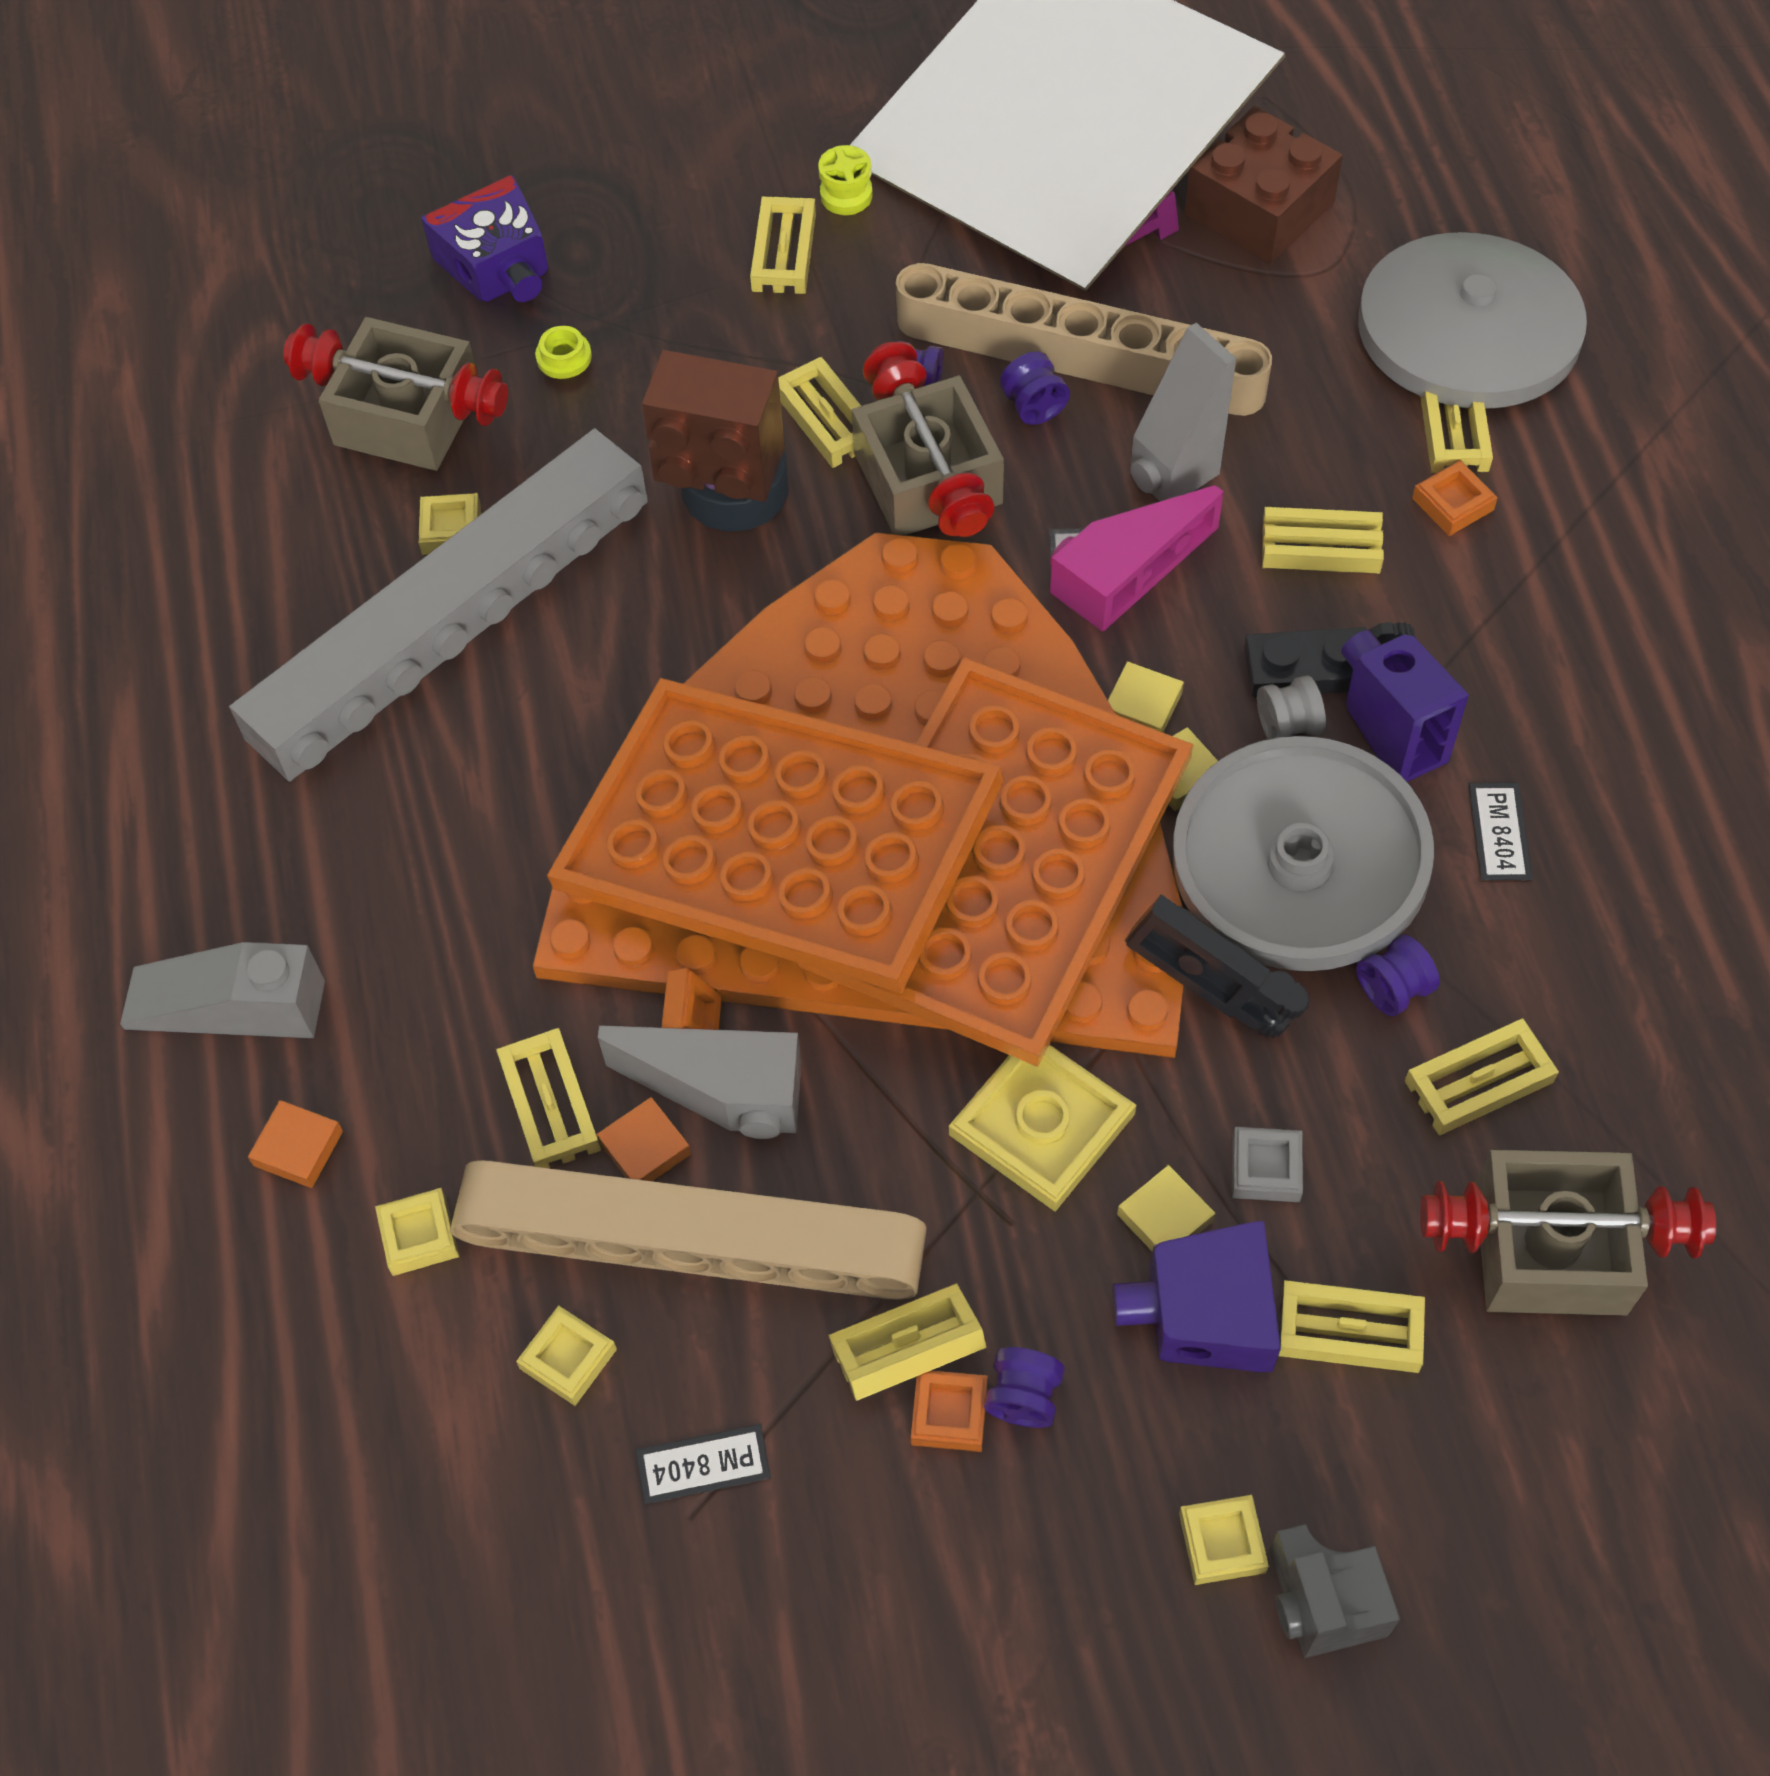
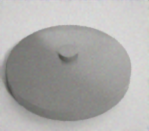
(1472, 319)
(1303, 852)

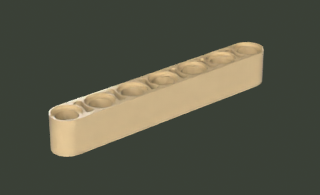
(1074, 333)
(690, 1230)

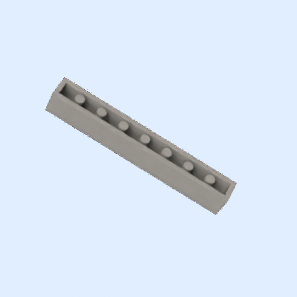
(439, 605)

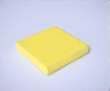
(1042, 1123)

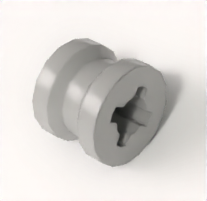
(1291, 709)

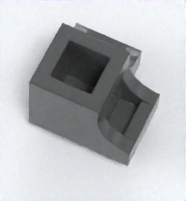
(1330, 1595)

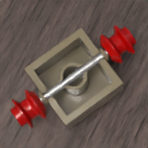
(395, 388)
(925, 448)
(1564, 1230)

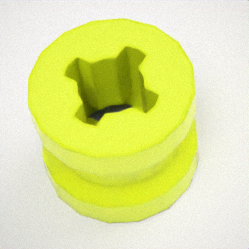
(845, 180)

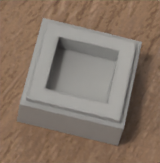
(1267, 1164)

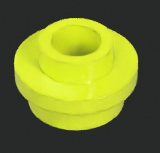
(563, 352)

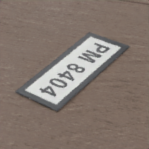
(1500, 831)
(702, 1464)

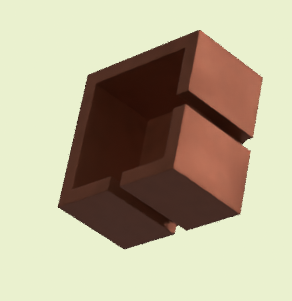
(1262, 184)
(714, 425)

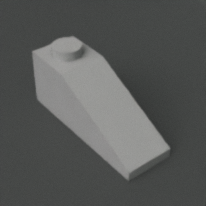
(1186, 420)
(228, 991)
(724, 1075)

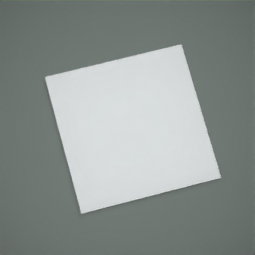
(1064, 121)

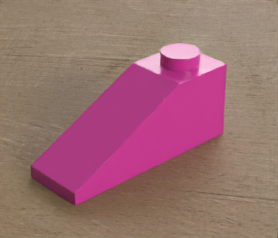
(1129, 553)

